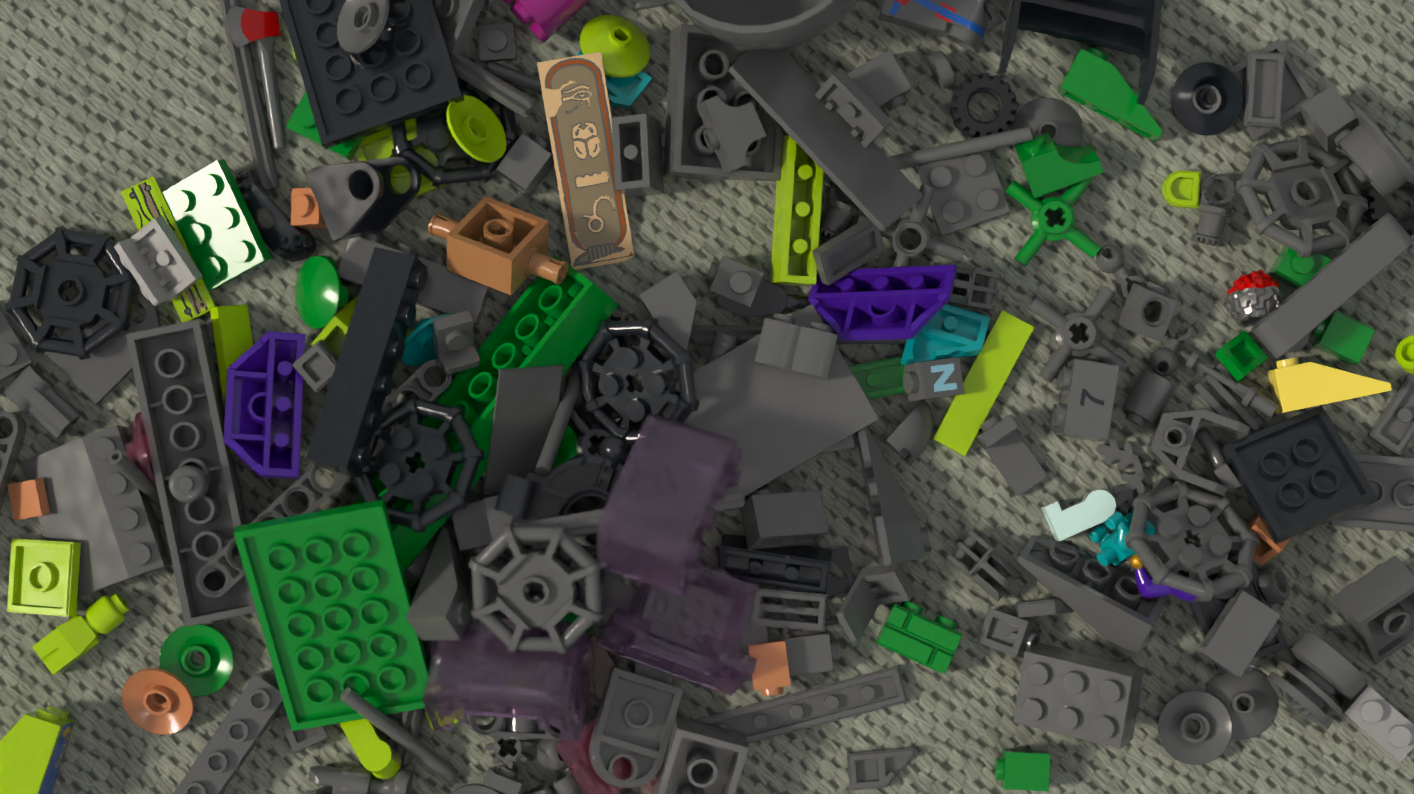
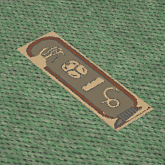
(583, 160)

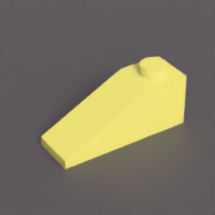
(1312, 384)

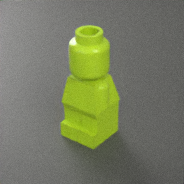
(81, 633)

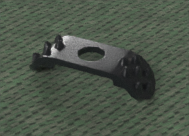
(282, 238)

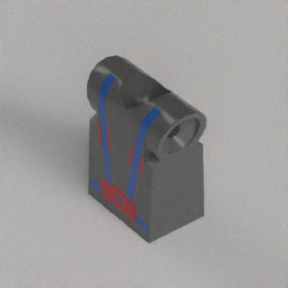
(955, 19)

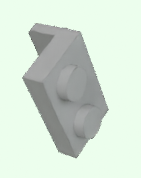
(158, 262)

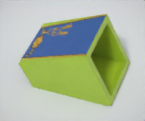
(35, 751)

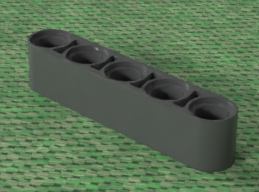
(1333, 285)

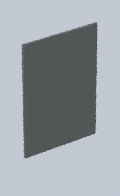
(776, 412)

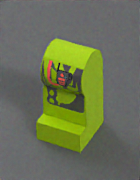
(372, 748)

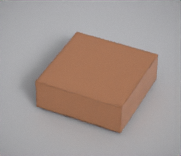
(28, 498)

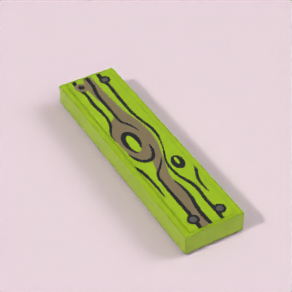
(146, 203)

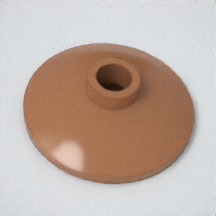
(152, 712)

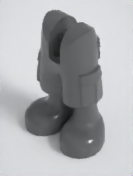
(359, 781)

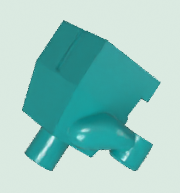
(1113, 544)

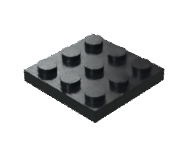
(1298, 474)

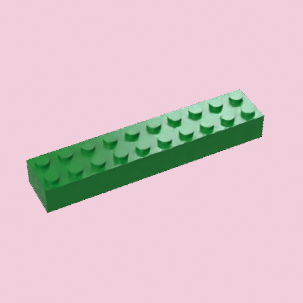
(541, 329)

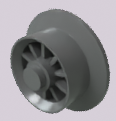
(1375, 157)

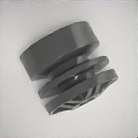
(1316, 680)

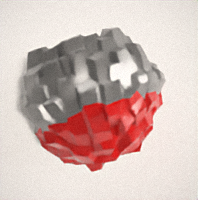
(1253, 298)

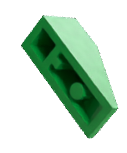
(1104, 90)

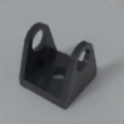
(359, 195)

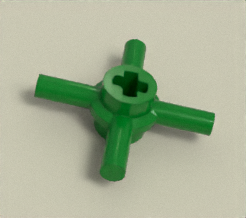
(1038, 220)

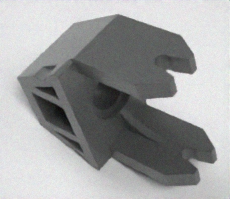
(1185, 425)

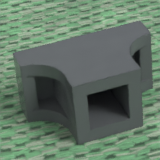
(730, 130)

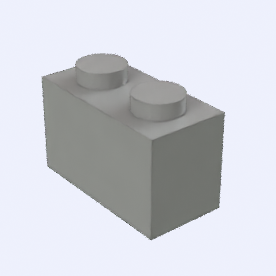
(1379, 723)

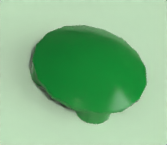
(319, 291)

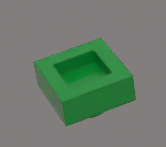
(1241, 356)

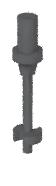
(1249, 395)

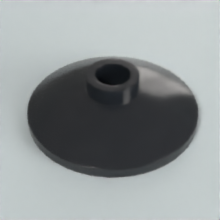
(1191, 103)

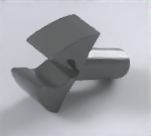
(1214, 453)

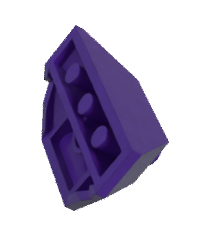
(883, 301)
(266, 405)

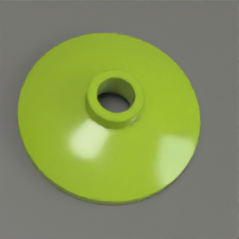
(621, 44)
(476, 129)

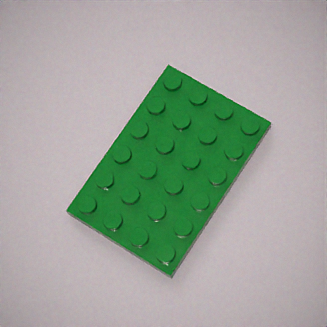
(334, 612)

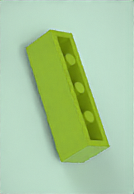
(796, 217)

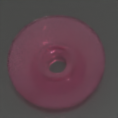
(138, 448)

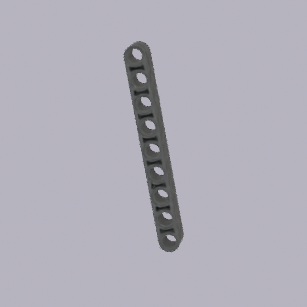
(310, 489)

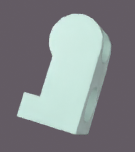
(1090, 511)

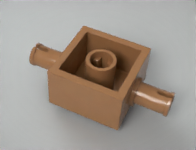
(498, 246)

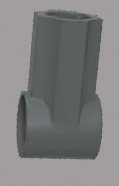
(36, 395)

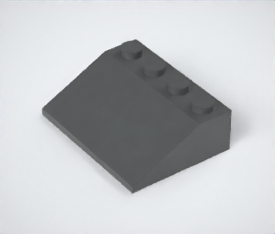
(697, 73)
(99, 509)

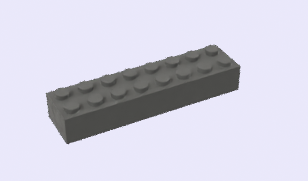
(185, 428)

